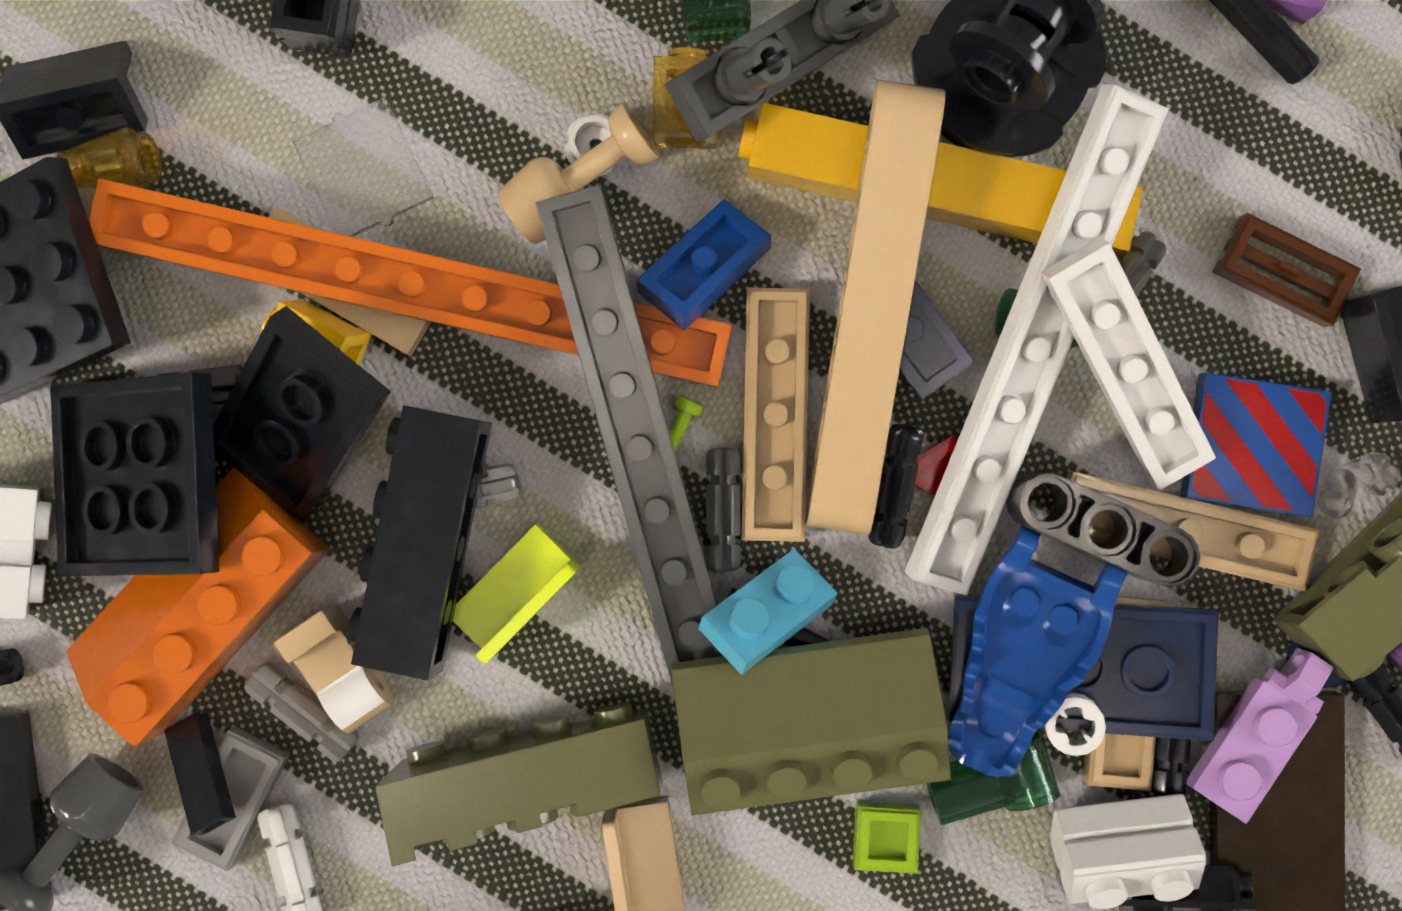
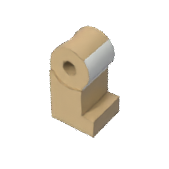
(323, 656)

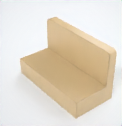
(642, 857)

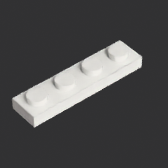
(1128, 363)

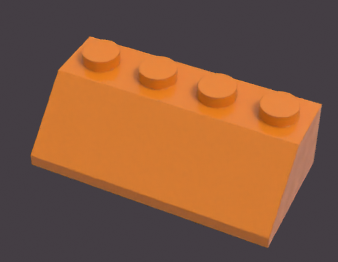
(178, 631)

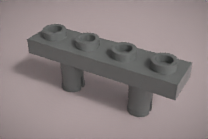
(772, 59)

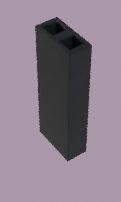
(199, 774)

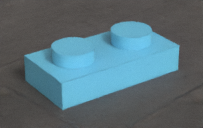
(767, 611)

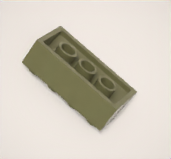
(812, 722)

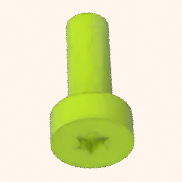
(687, 408)

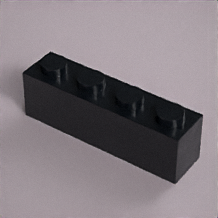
(419, 542)

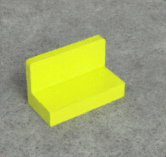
(514, 591)

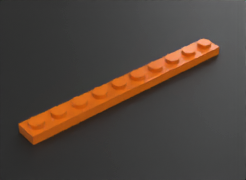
(378, 276)

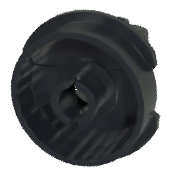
(1011, 70)

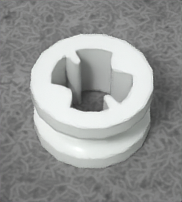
(1090, 739)

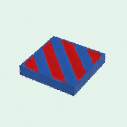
(1263, 442)

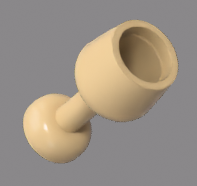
(546, 179)

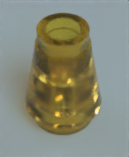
(117, 157)

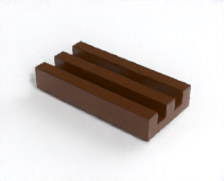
(1238, 248)

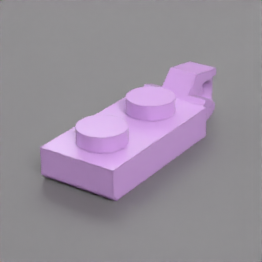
(1261, 735)

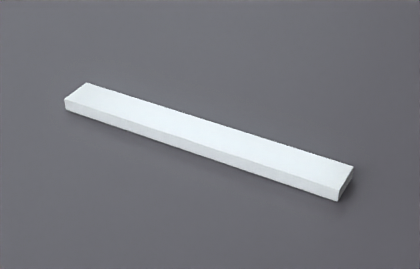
(1032, 343)

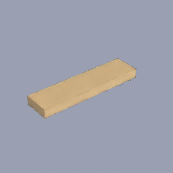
(775, 414)
(1226, 537)

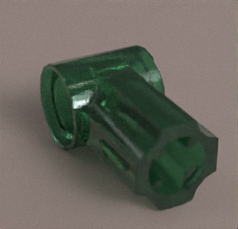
(976, 793)

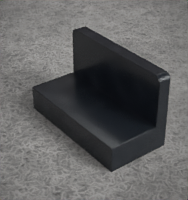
(69, 99)
(1375, 342)

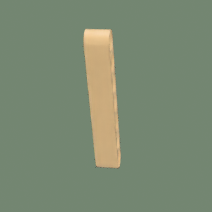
(874, 305)

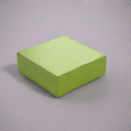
(886, 837)

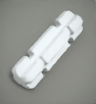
(288, 858)

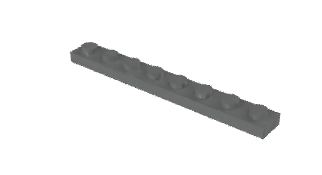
(631, 419)

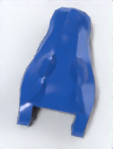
(1028, 650)

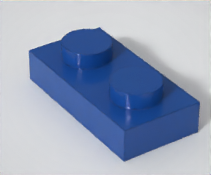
(704, 264)

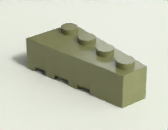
(1354, 602)
(517, 779)

